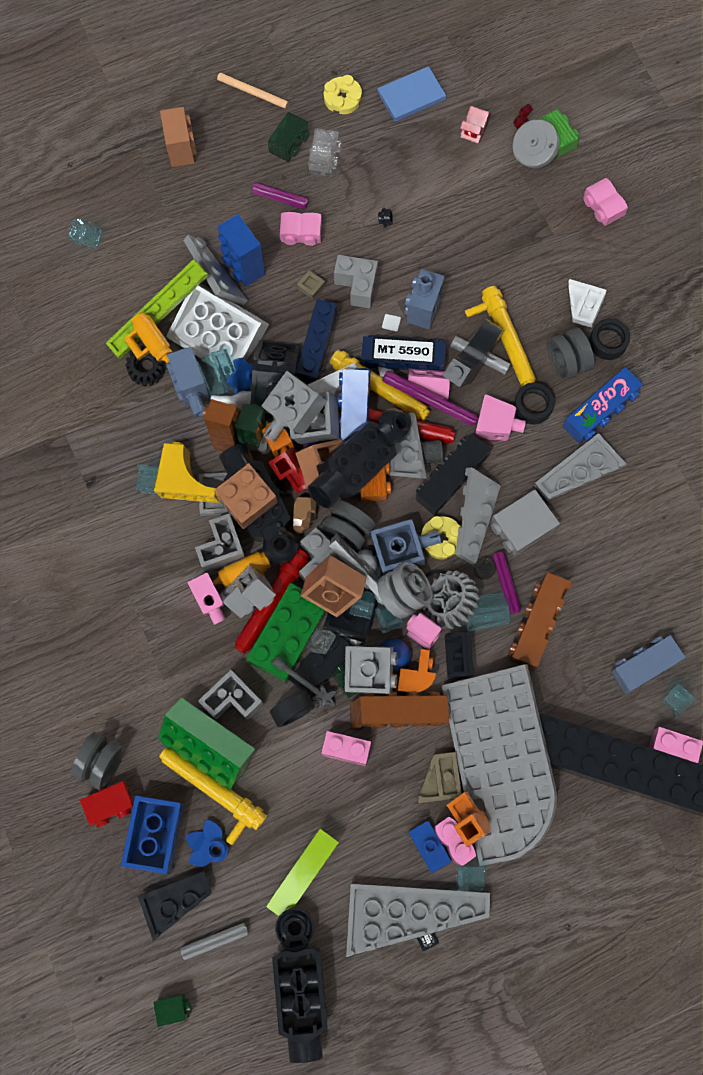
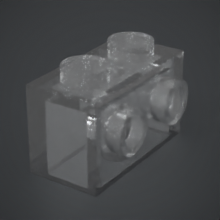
(324, 152)

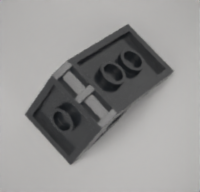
(269, 366)

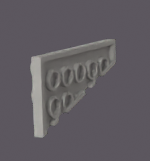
(397, 914)

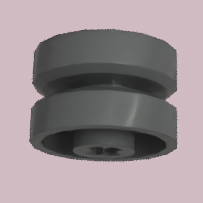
(570, 353)
(348, 523)
(97, 761)

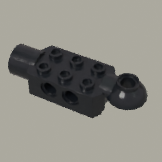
(359, 458)
(271, 525)
(299, 988)

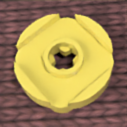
(342, 85)
(443, 525)

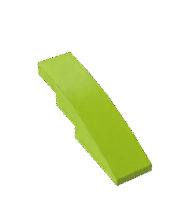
(303, 873)

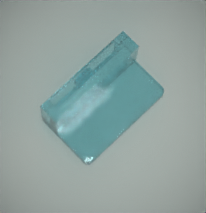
(215, 371)
(492, 612)

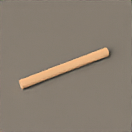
(253, 90)

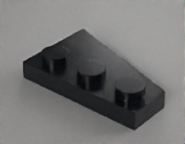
(318, 667)
(172, 901)

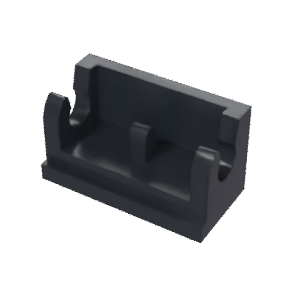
(459, 655)

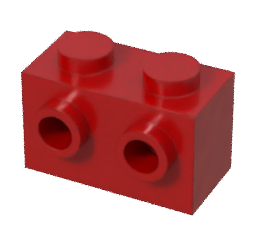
(107, 804)

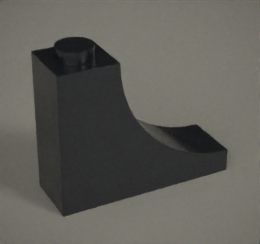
(469, 362)

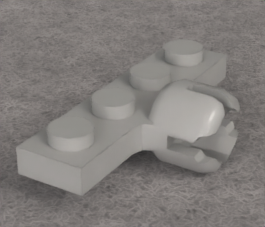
(363, 562)

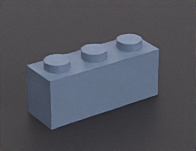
(647, 663)

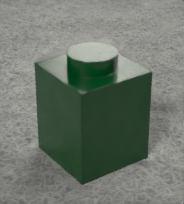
(172, 1009)

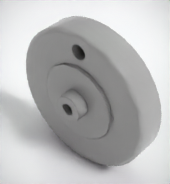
(536, 143)

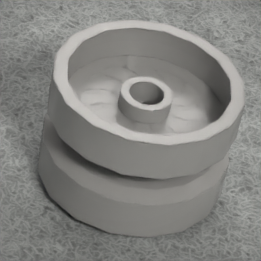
(404, 590)

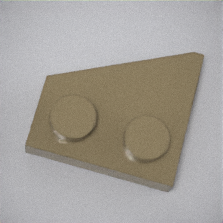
(441, 780)

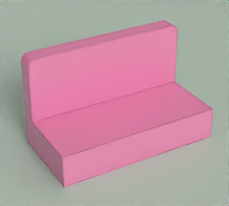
(430, 380)

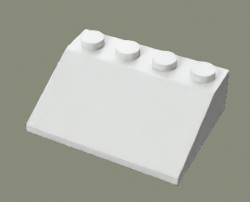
(215, 325)

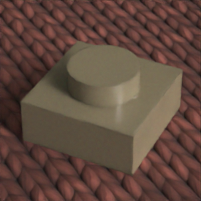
(310, 284)

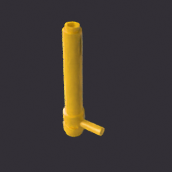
(498, 310)
(398, 398)
(242, 808)

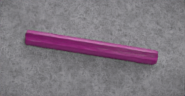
(430, 398)

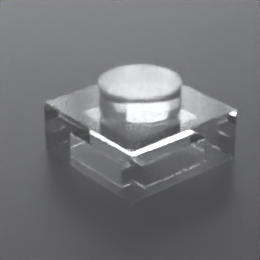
(321, 641)

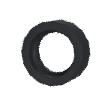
(616, 326)
(541, 390)
(292, 709)

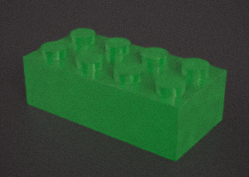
(286, 633)
(205, 743)

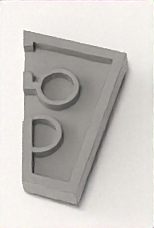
(409, 455)

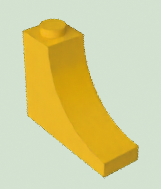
(176, 478)

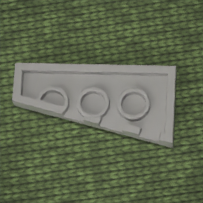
(218, 278)
(583, 466)
(477, 510)

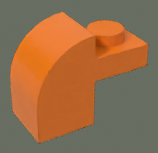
(419, 680)
(471, 822)

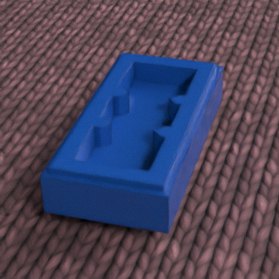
(429, 847)

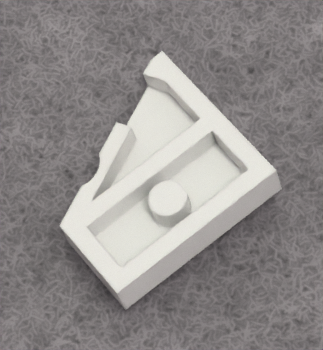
(585, 302)

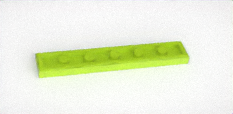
(161, 304)

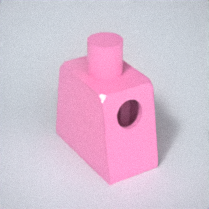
(497, 420)
(203, 589)

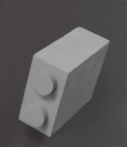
(524, 523)

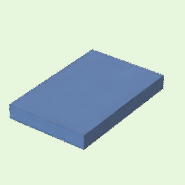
(411, 94)

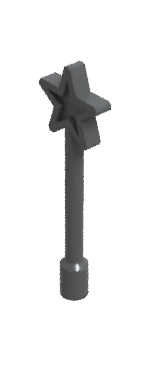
(323, 696)

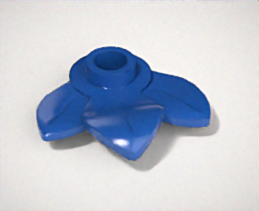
(242, 376)
(203, 844)

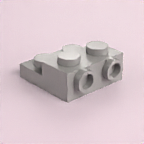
(370, 669)

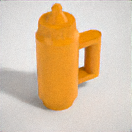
(150, 336)
(231, 571)

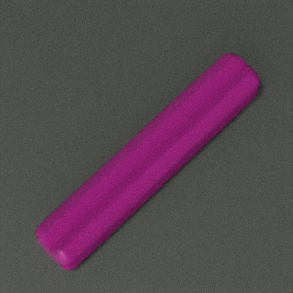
(280, 195)
(506, 582)

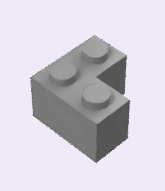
(359, 275)
(317, 548)
(224, 549)
(248, 591)
(229, 692)

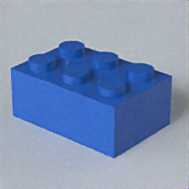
(241, 250)
(152, 835)

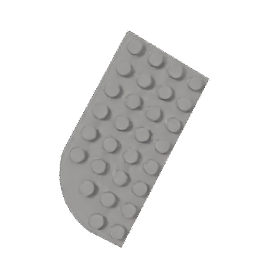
(503, 760)

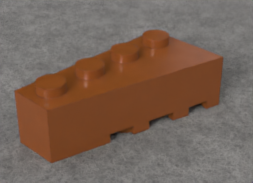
(221, 423)
(540, 621)
(399, 710)

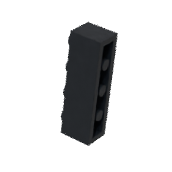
(451, 475)

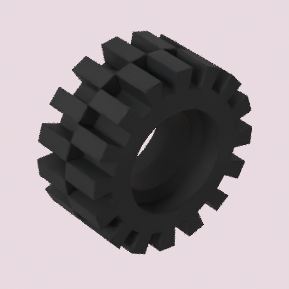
(146, 377)

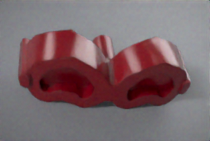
(522, 117)

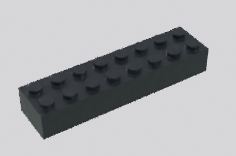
(624, 765)

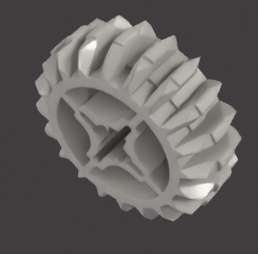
(456, 604)

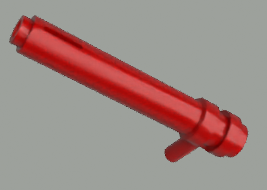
(426, 430)
(259, 618)

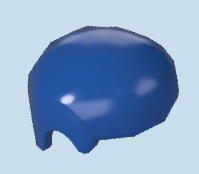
(403, 652)

